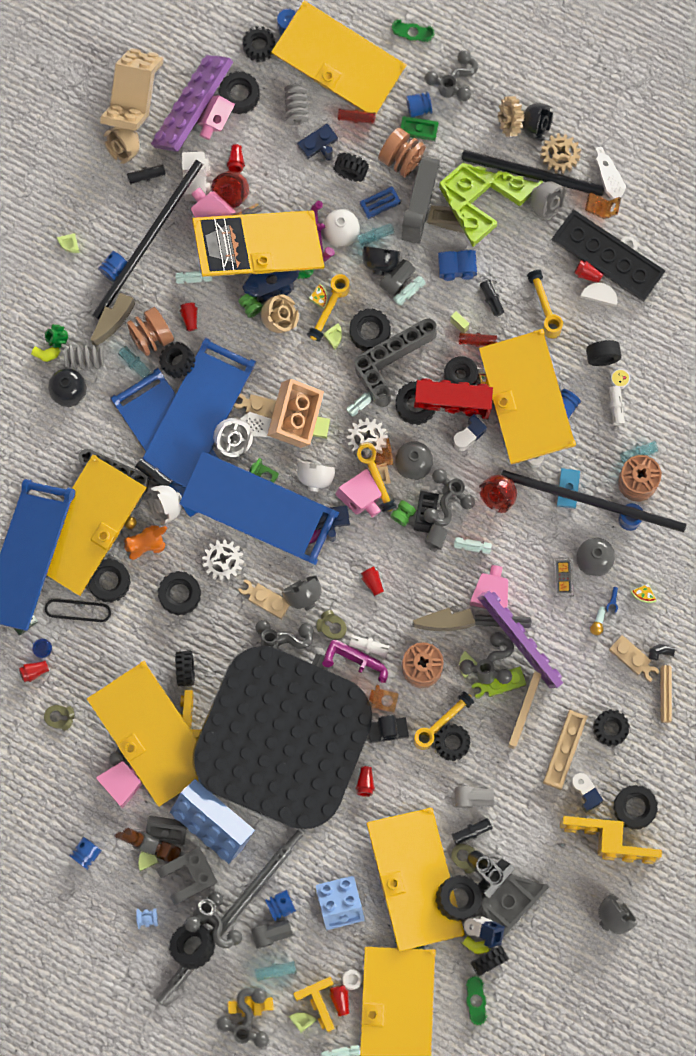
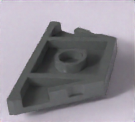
(512, 900)

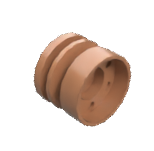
(400, 151)
(150, 331)
(639, 488)
(415, 673)

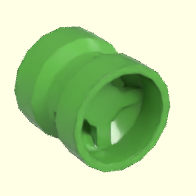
(251, 305)
(403, 513)

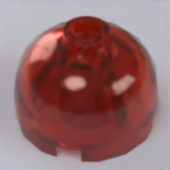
(231, 188)
(498, 492)

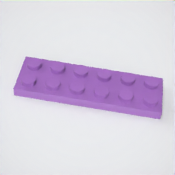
(191, 103)
(516, 634)

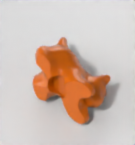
(148, 540)

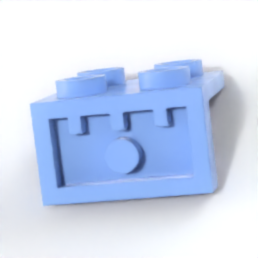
(340, 903)

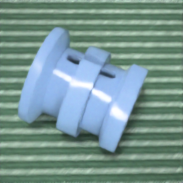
(146, 918)

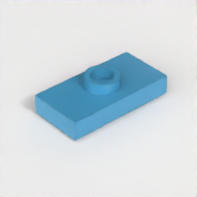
(570, 480)

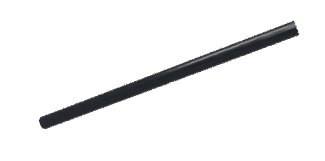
(148, 238)
(596, 502)

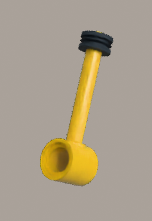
(535, 277)
(315, 333)
(387, 504)
(464, 700)

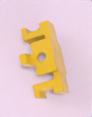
(257, 1008)

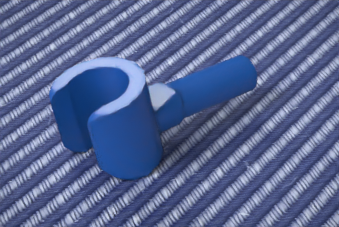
(613, 600)

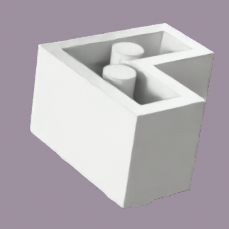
(201, 178)

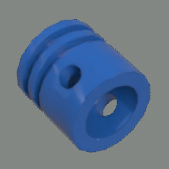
(284, 19)
(419, 104)
(112, 266)
(570, 401)
(630, 523)
(85, 853)
(280, 905)

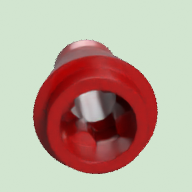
(236, 160)
(588, 272)
(189, 315)
(372, 580)
(33, 670)
(365, 783)
(340, 1000)

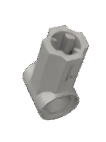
(468, 797)

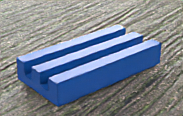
(363, 203)

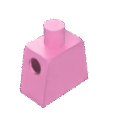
(214, 116)
(210, 205)
(360, 494)
(494, 583)
(120, 782)

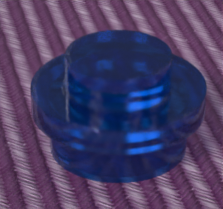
(42, 648)

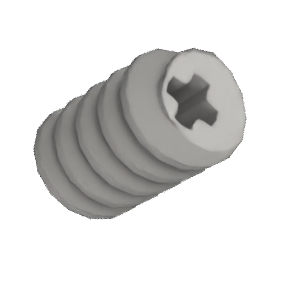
(295, 104)
(84, 357)

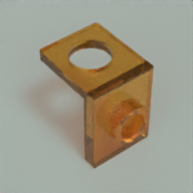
(601, 206)
(386, 456)
(377, 695)

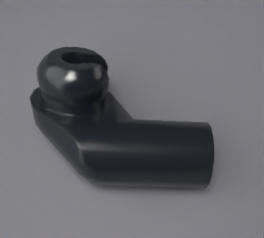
(661, 649)

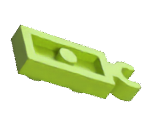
(496, 688)

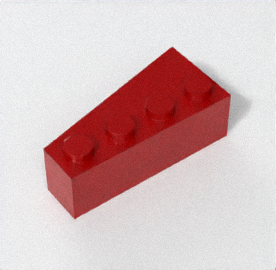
(454, 397)

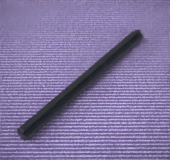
(532, 173)

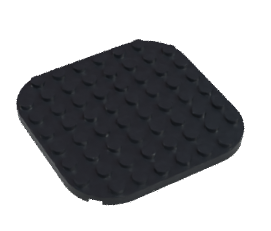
(282, 737)

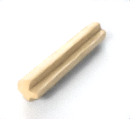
(666, 693)

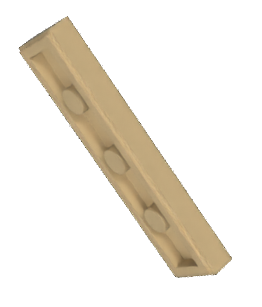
(524, 710)
(565, 749)

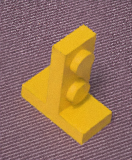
(187, 703)
(317, 1002)

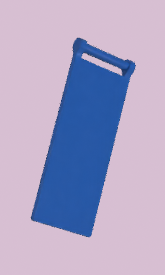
(196, 410)
(147, 412)
(256, 507)
(29, 551)

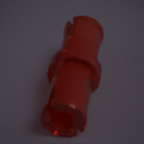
(356, 116)
(477, 339)

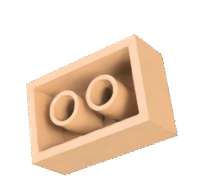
(295, 413)

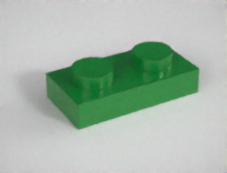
(420, 128)

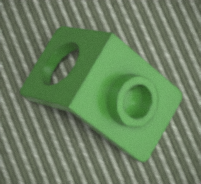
(258, 469)

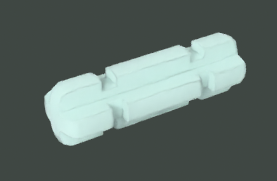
(191, 277)
(409, 290)
(359, 404)
(472, 545)
(353, 1051)

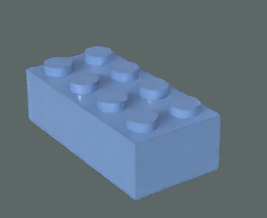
(211, 821)

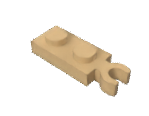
(257, 405)
(266, 599)
(632, 657)

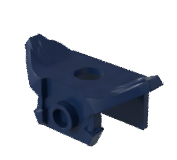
(258, 287)

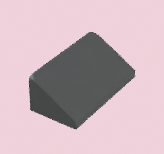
(166, 829)

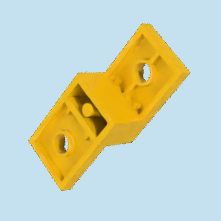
(610, 839)

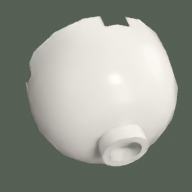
(341, 228)
(232, 437)
(315, 475)
(164, 503)

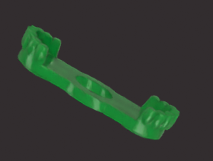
(401, 29)
(475, 987)

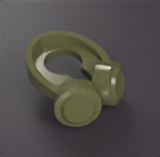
(322, 627)
(61, 724)
(462, 864)

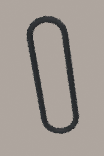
(78, 618)

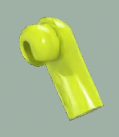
(45, 355)
(475, 947)

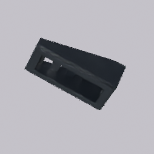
(420, 523)

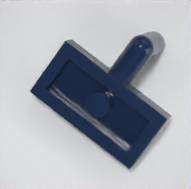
(319, 141)
(341, 520)

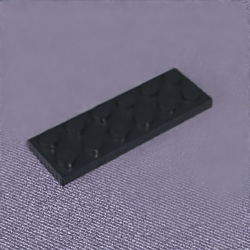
(608, 255)

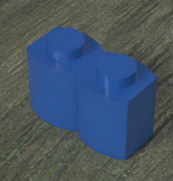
(457, 264)

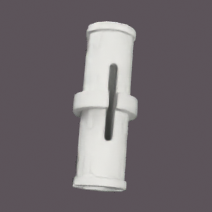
(616, 405)
(369, 646)

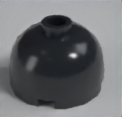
(537, 120)
(380, 259)
(67, 387)

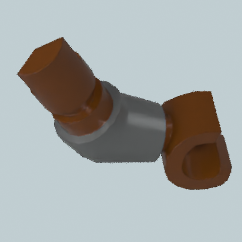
(148, 844)

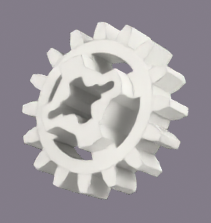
(365, 430)
(216, 561)

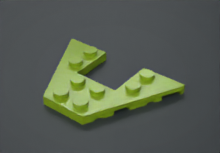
(469, 183)

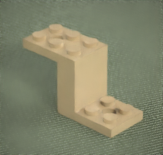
(132, 89)

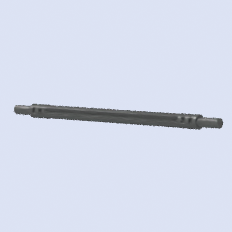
(235, 910)

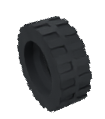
(248, 81)
(362, 317)
(403, 410)
(172, 580)
(115, 593)
(650, 807)
(469, 887)
(201, 956)

